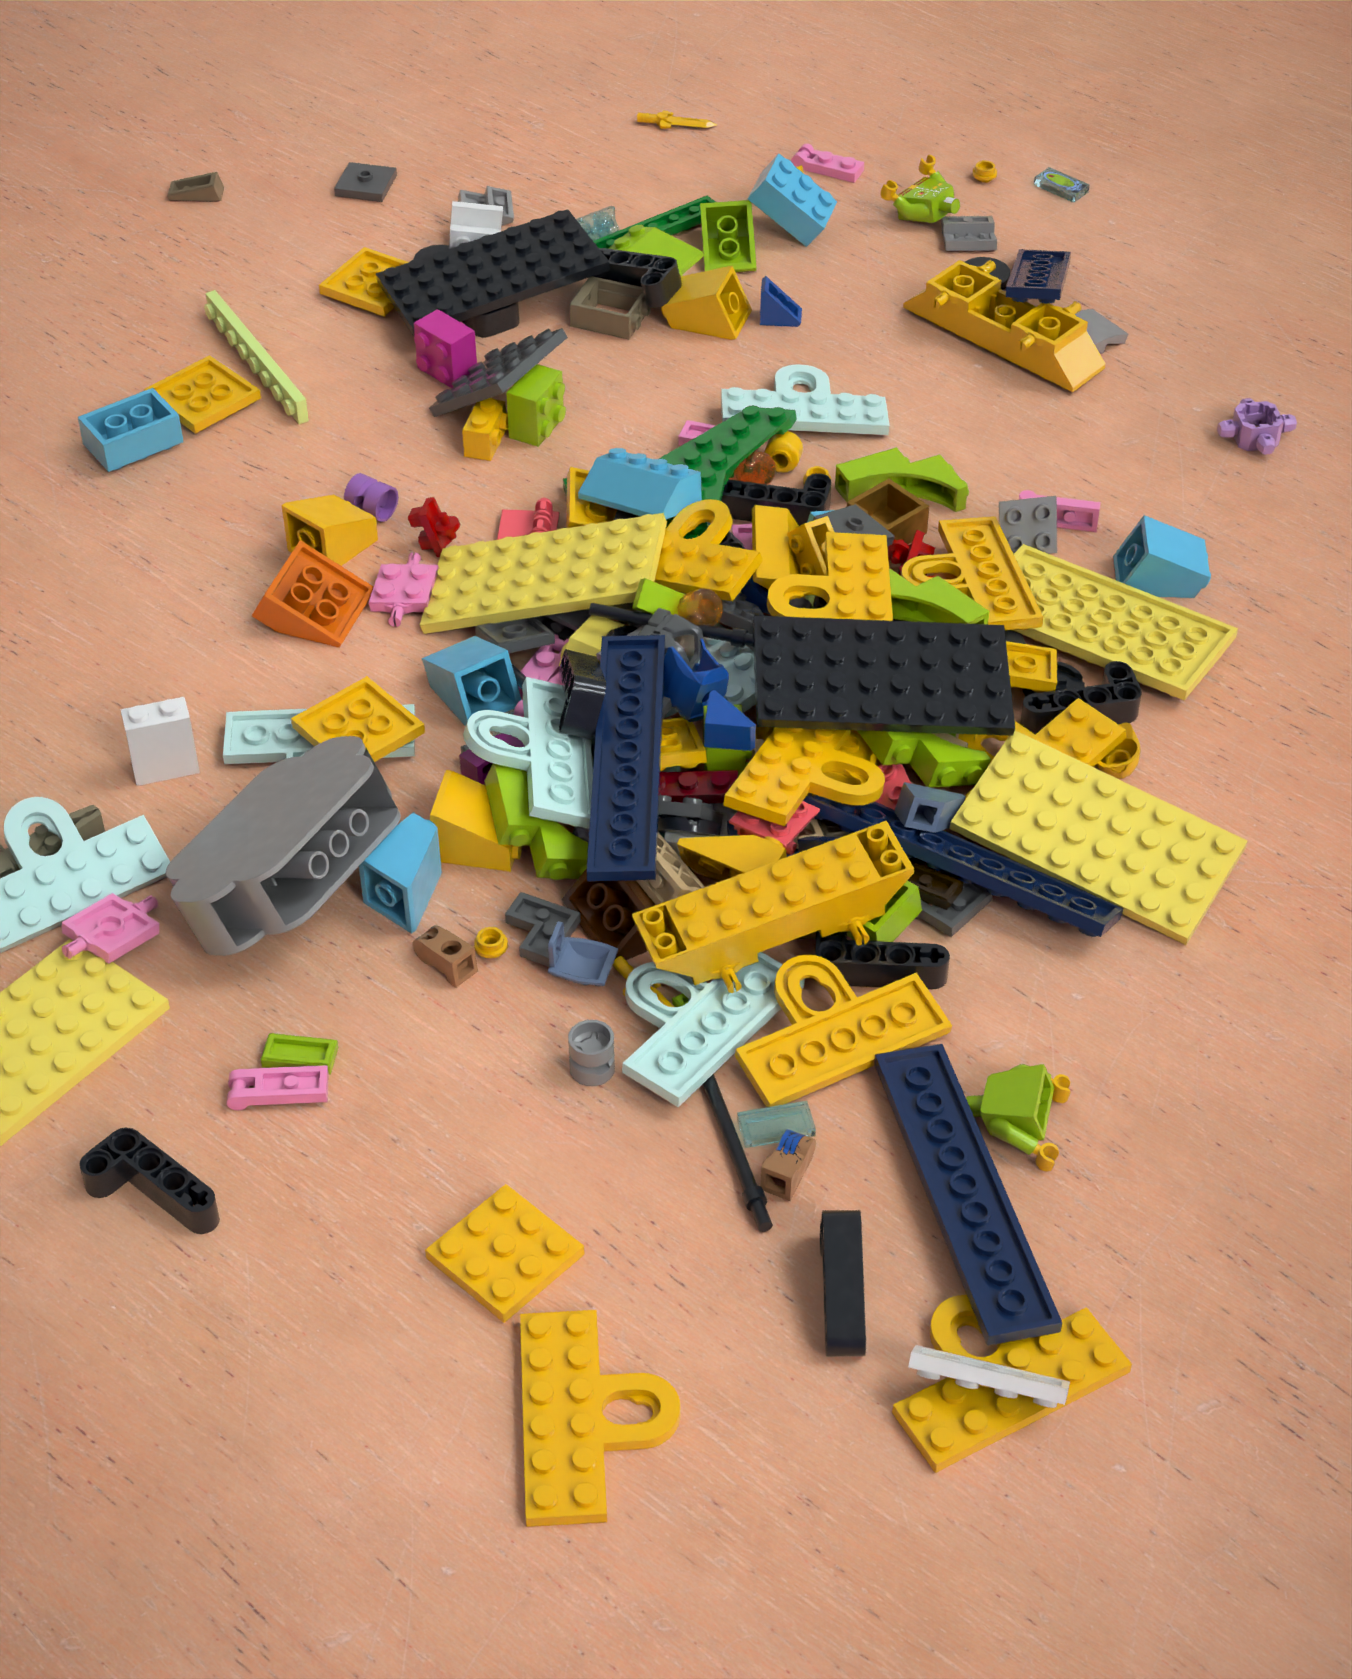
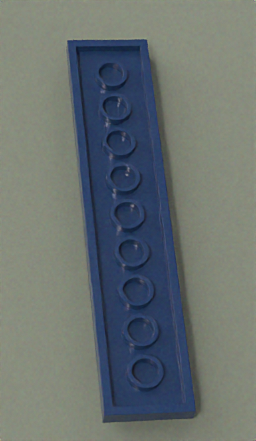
(627, 760)
(980, 866)
(967, 1196)

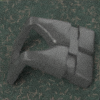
(673, 626)

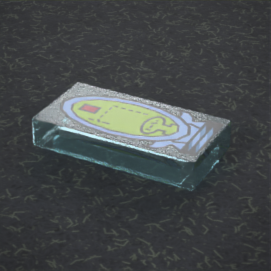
(1061, 184)

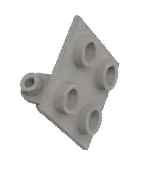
(1030, 523)

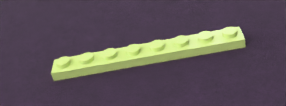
(257, 357)

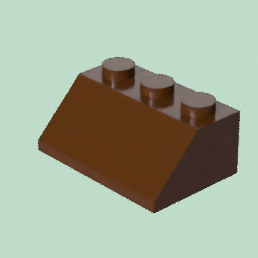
(608, 911)

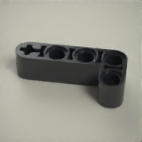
(654, 273)
(495, 321)
(742, 497)
(584, 693)
(1116, 699)
(884, 962)
(135, 1159)
(843, 1282)

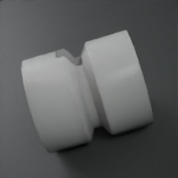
(591, 1052)

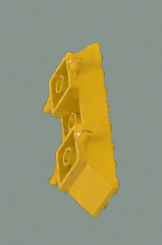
(1037, 337)
(818, 889)

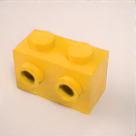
(485, 429)
(809, 545)

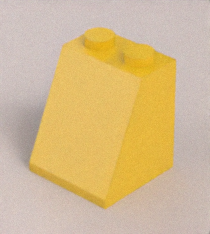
(709, 304)
(329, 527)
(467, 826)

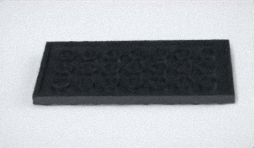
(494, 270)
(882, 676)

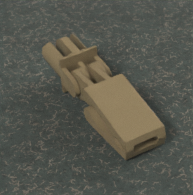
(45, 843)

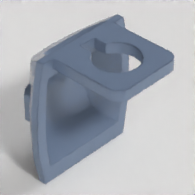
(579, 958)

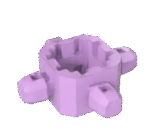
(1261, 438)

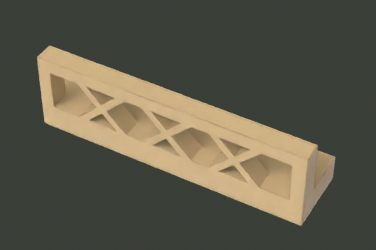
(672, 876)

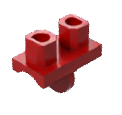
(437, 525)
(901, 552)

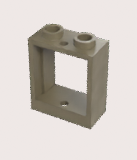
(609, 293)

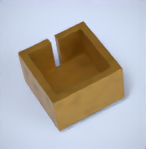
(894, 509)

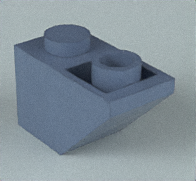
(927, 807)

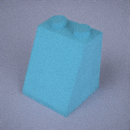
(1162, 560)
(473, 677)
(403, 872)

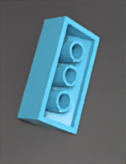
(640, 484)

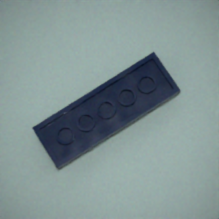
(1038, 275)

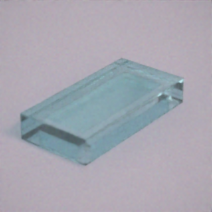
(770, 1123)

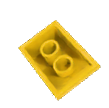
(729, 855)

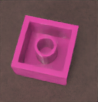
(444, 347)

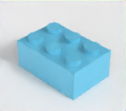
(792, 200)
(130, 429)

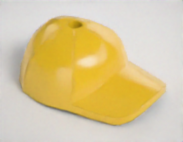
(1124, 757)

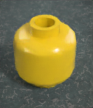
(785, 451)

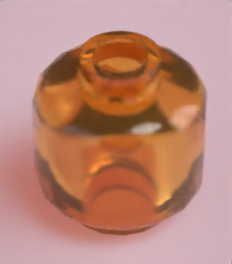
(756, 468)
(701, 607)

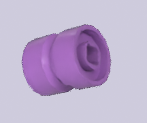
(372, 496)

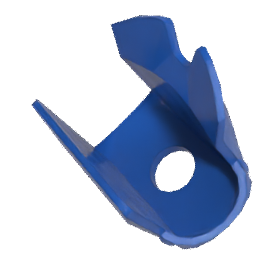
(691, 687)

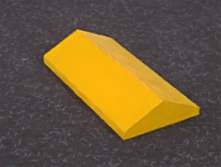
(771, 539)

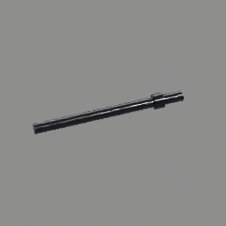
(737, 637)
(752, 1195)

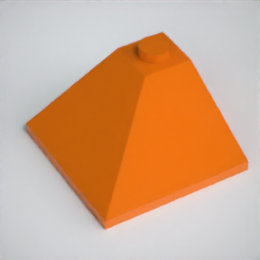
(313, 598)

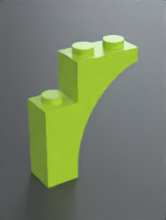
(925, 479)
(933, 602)
(932, 758)
(553, 848)

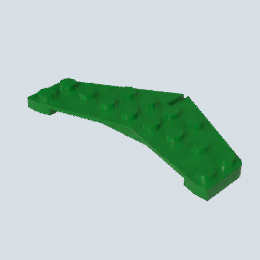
(726, 446)

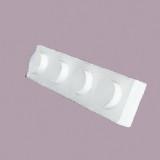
(972, 1372)

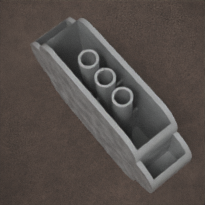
(282, 846)

